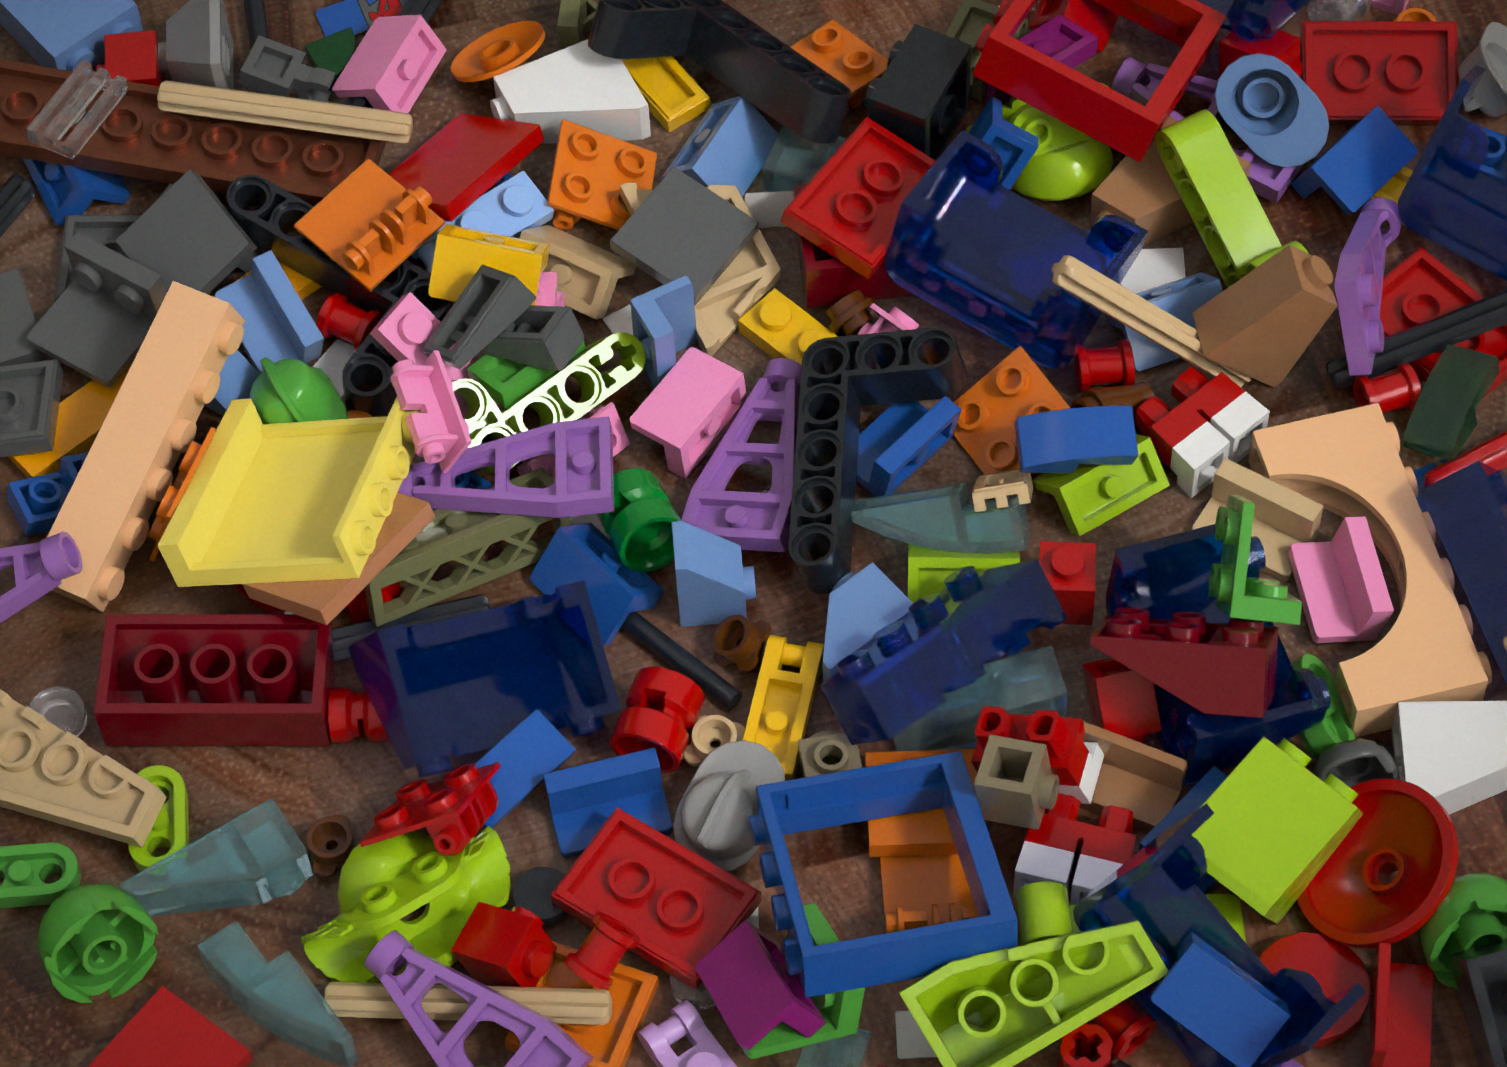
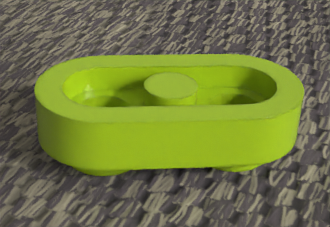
(172, 823)

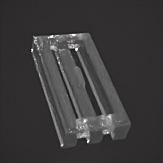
(69, 106)

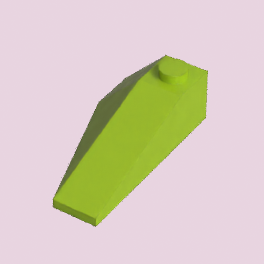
(1026, 996)

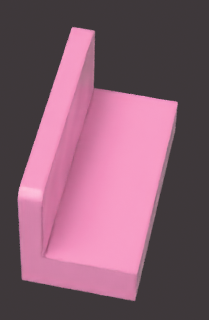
(392, 63)
(691, 409)
(1342, 585)

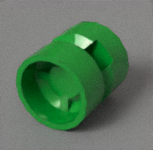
(640, 521)

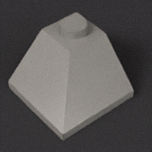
(199, 45)

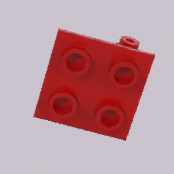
(448, 808)

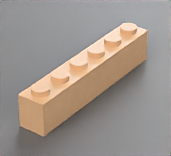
(144, 437)

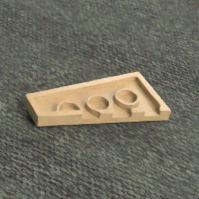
(68, 782)

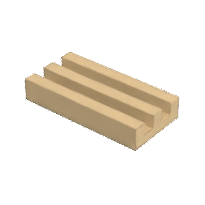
(1001, 487)

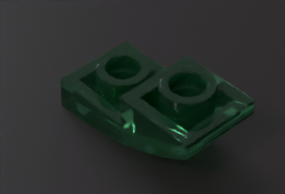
(1448, 402)

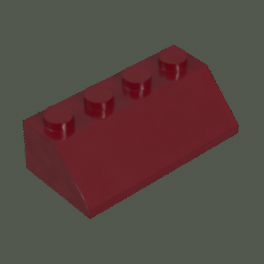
(214, 680)

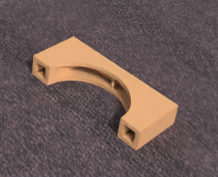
(1355, 470)

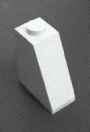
(573, 87)
(1452, 749)

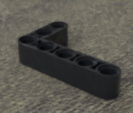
(733, 52)
(268, 231)
(834, 384)

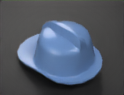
(1272, 110)

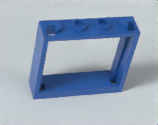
(871, 795)

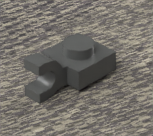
(281, 69)

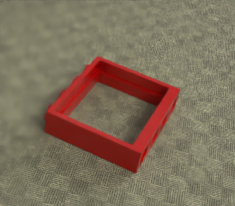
(1080, 99)

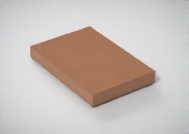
(327, 598)

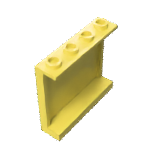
(287, 499)

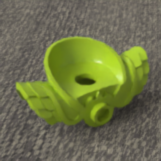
(1065, 160)
(395, 879)

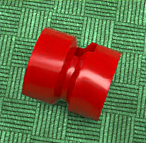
(658, 715)

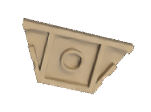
(738, 287)

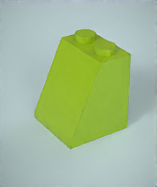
(1274, 827)

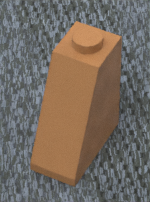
(1145, 194)
(1268, 316)

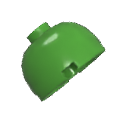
(1466, 918)
(96, 942)

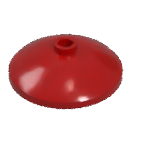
(1398, 832)

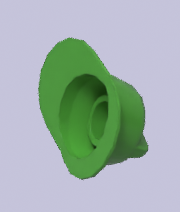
(295, 393)

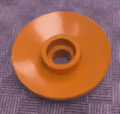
(498, 51)

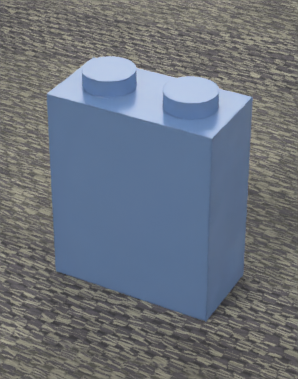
(67, 31)

